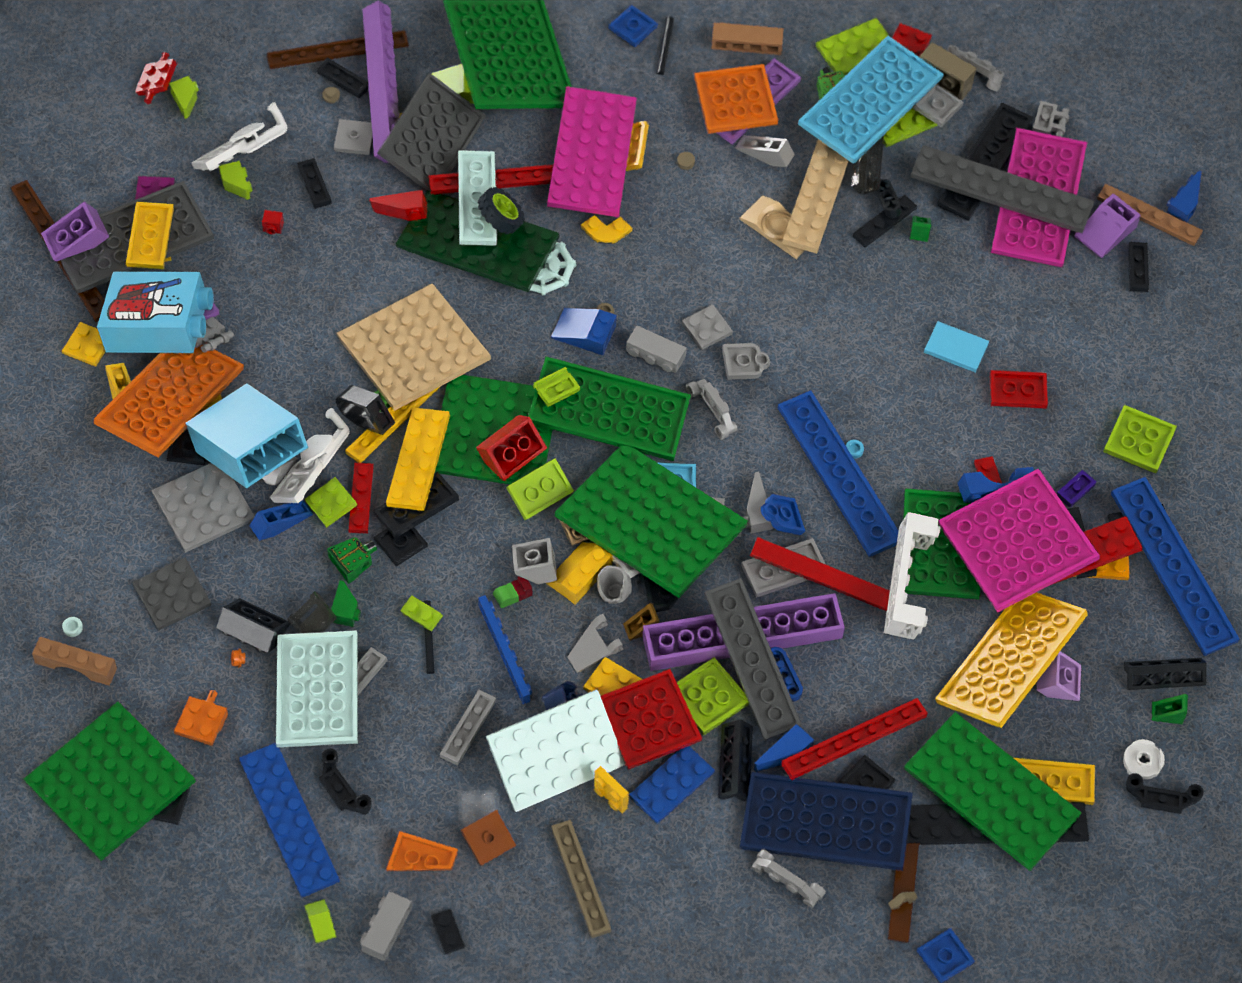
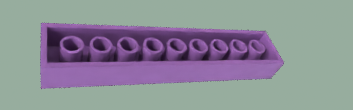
(783, 624)

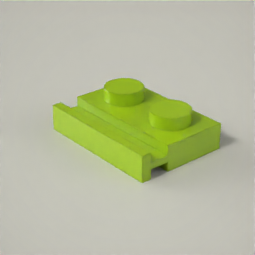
(556, 386)

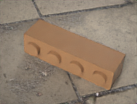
(747, 38)

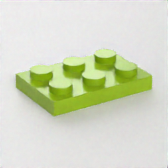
(540, 489)

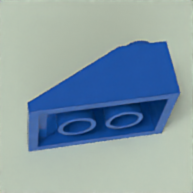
(585, 328)

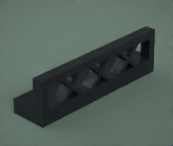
(1165, 666)
(739, 758)

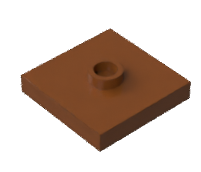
(488, 837)

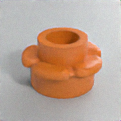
(237, 658)

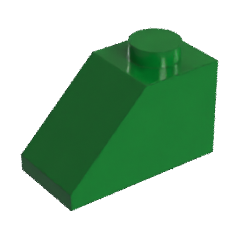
(345, 606)

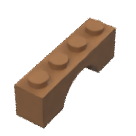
(93, 665)

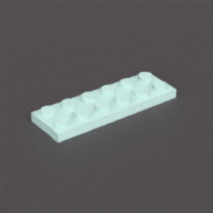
(475, 177)

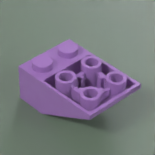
(1108, 225)

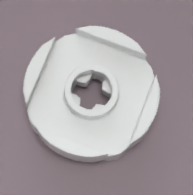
(1151, 752)

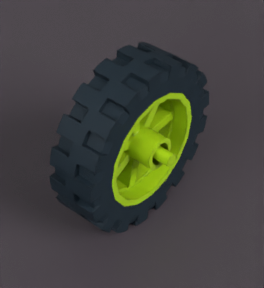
(501, 210)

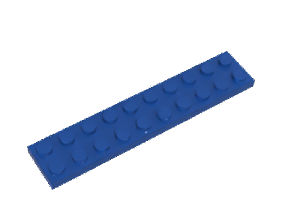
(840, 473)
(1175, 567)

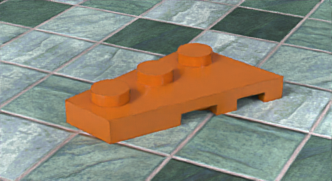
(420, 854)

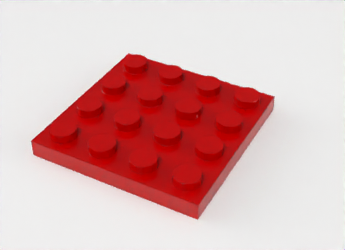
(650, 719)

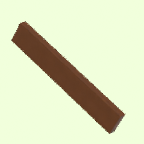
(904, 882)

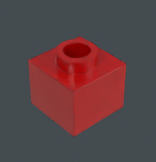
(272, 222)

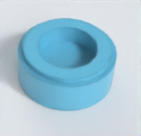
(855, 448)

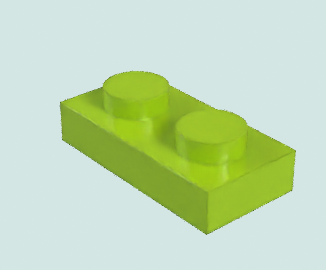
(421, 613)

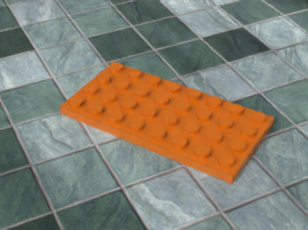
(166, 396)

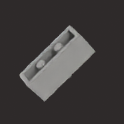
(656, 349)
(385, 925)

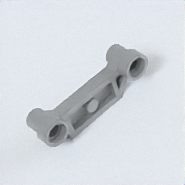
(982, 66)
(716, 404)
(793, 883)

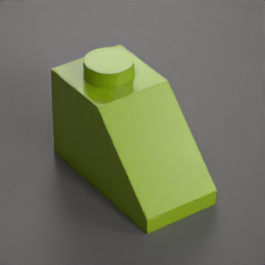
(184, 94)

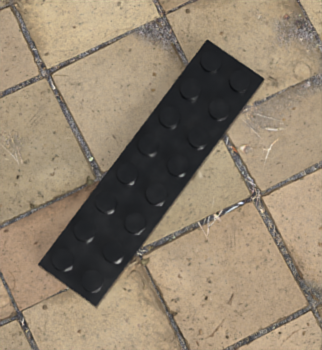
(990, 149)

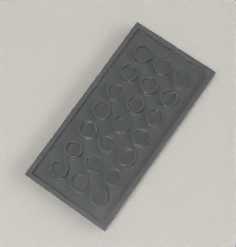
(98, 264)

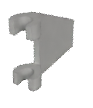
(591, 647)

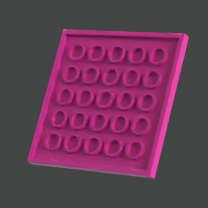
(1018, 540)

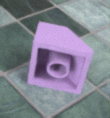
(1061, 679)

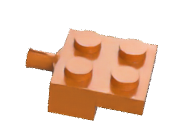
(201, 719)

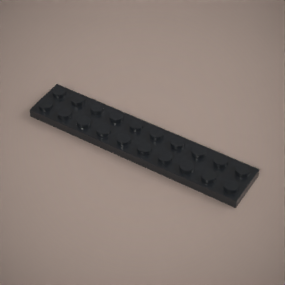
(943, 825)

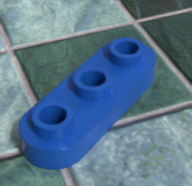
(785, 666)

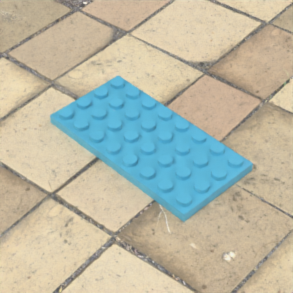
(870, 99)

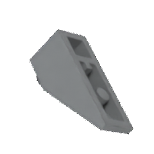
(768, 150)
(757, 498)

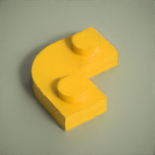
(600, 232)

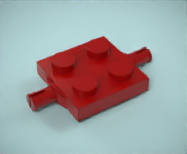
(156, 77)

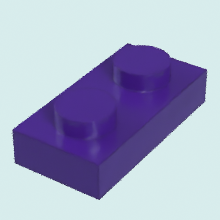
(1076, 488)

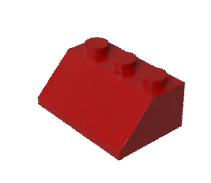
(512, 447)

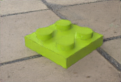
(330, 502)

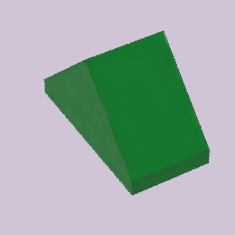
(920, 228)
(1170, 709)

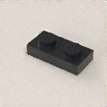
(447, 931)

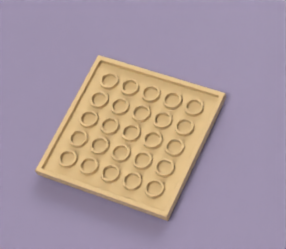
(413, 346)

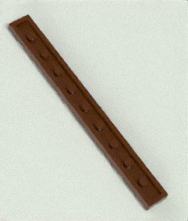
(41, 221)

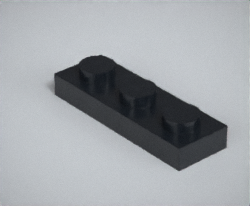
(343, 77)
(314, 183)
(1138, 266)

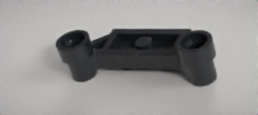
(339, 788)
(1162, 799)

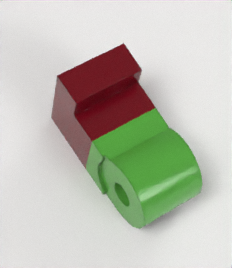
(513, 592)

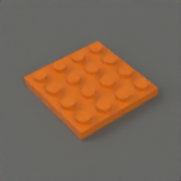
(736, 98)

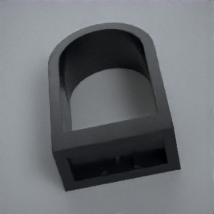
(365, 409)

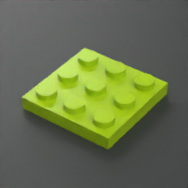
(1140, 439)
(711, 695)

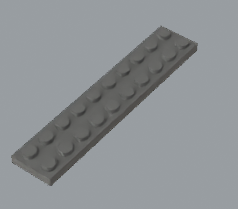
(1002, 189)

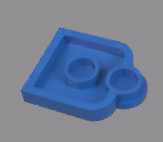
(783, 514)

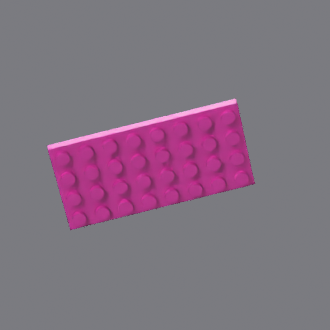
(592, 152)
(1051, 162)

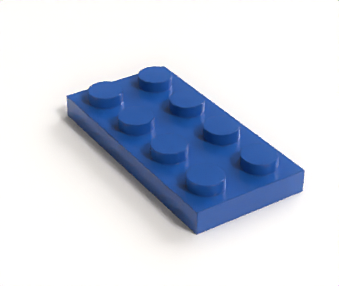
(671, 783)

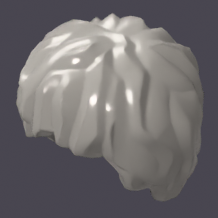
(614, 584)

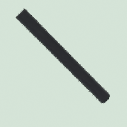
(665, 46)
(429, 647)

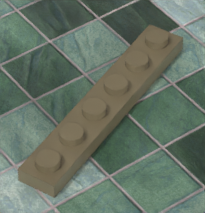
(581, 879)

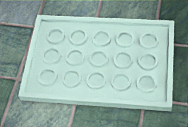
(317, 689)
(555, 750)

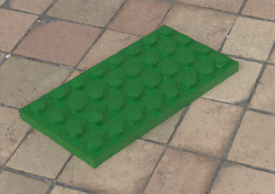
(615, 410)
(992, 791)

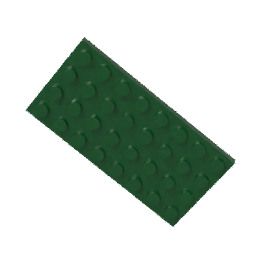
(512, 261)

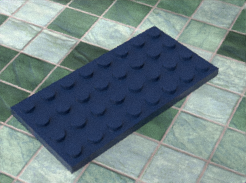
(826, 821)

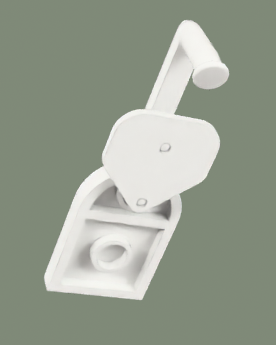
(238, 144)
(305, 471)

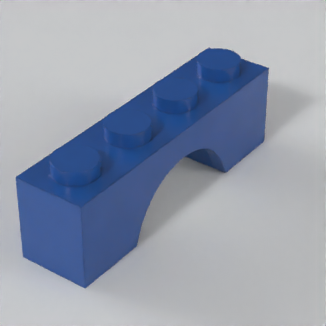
(976, 485)

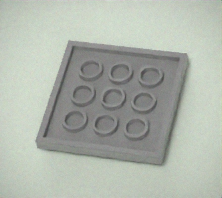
(202, 506)

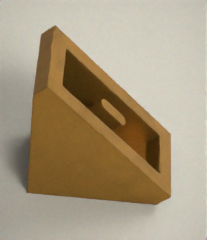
(644, 617)

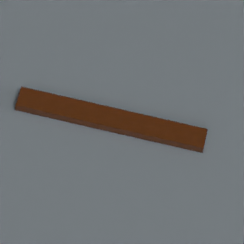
(327, 50)

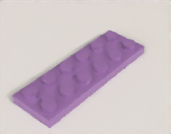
(781, 82)

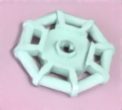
(552, 269)

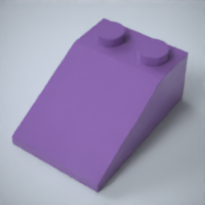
(75, 232)

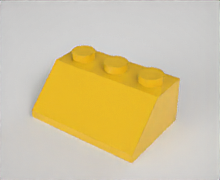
(580, 571)

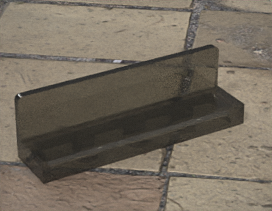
(868, 169)

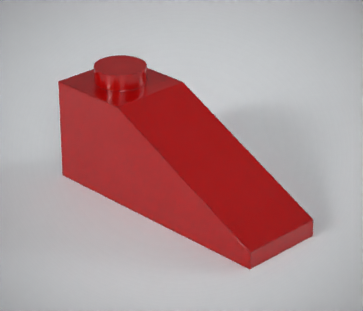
(404, 206)

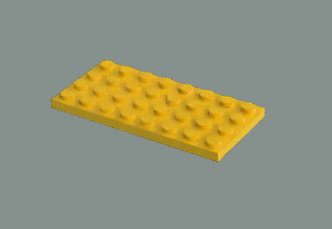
(1011, 658)

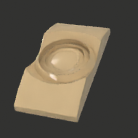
(771, 221)

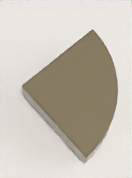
(901, 898)

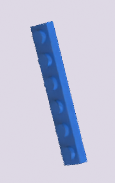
(502, 642)

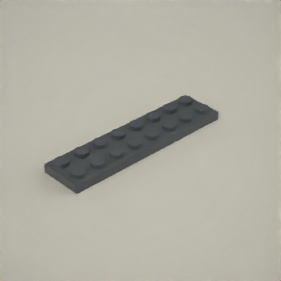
(752, 658)

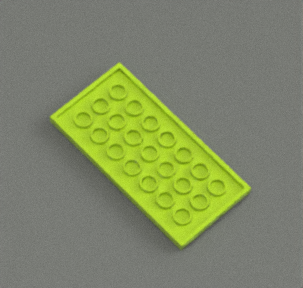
(849, 49)

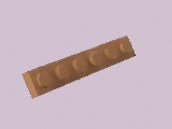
(1155, 216)

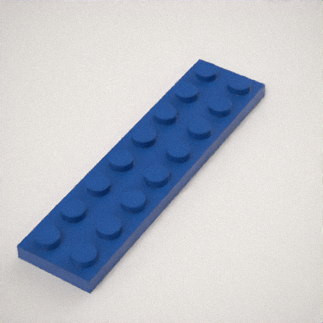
(289, 820)

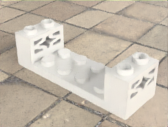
(905, 619)

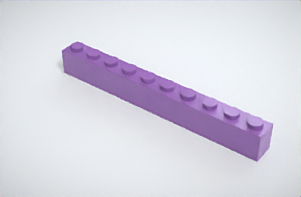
(380, 72)

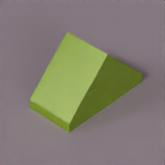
(320, 921)

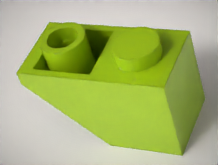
(234, 179)

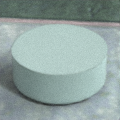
(72, 626)

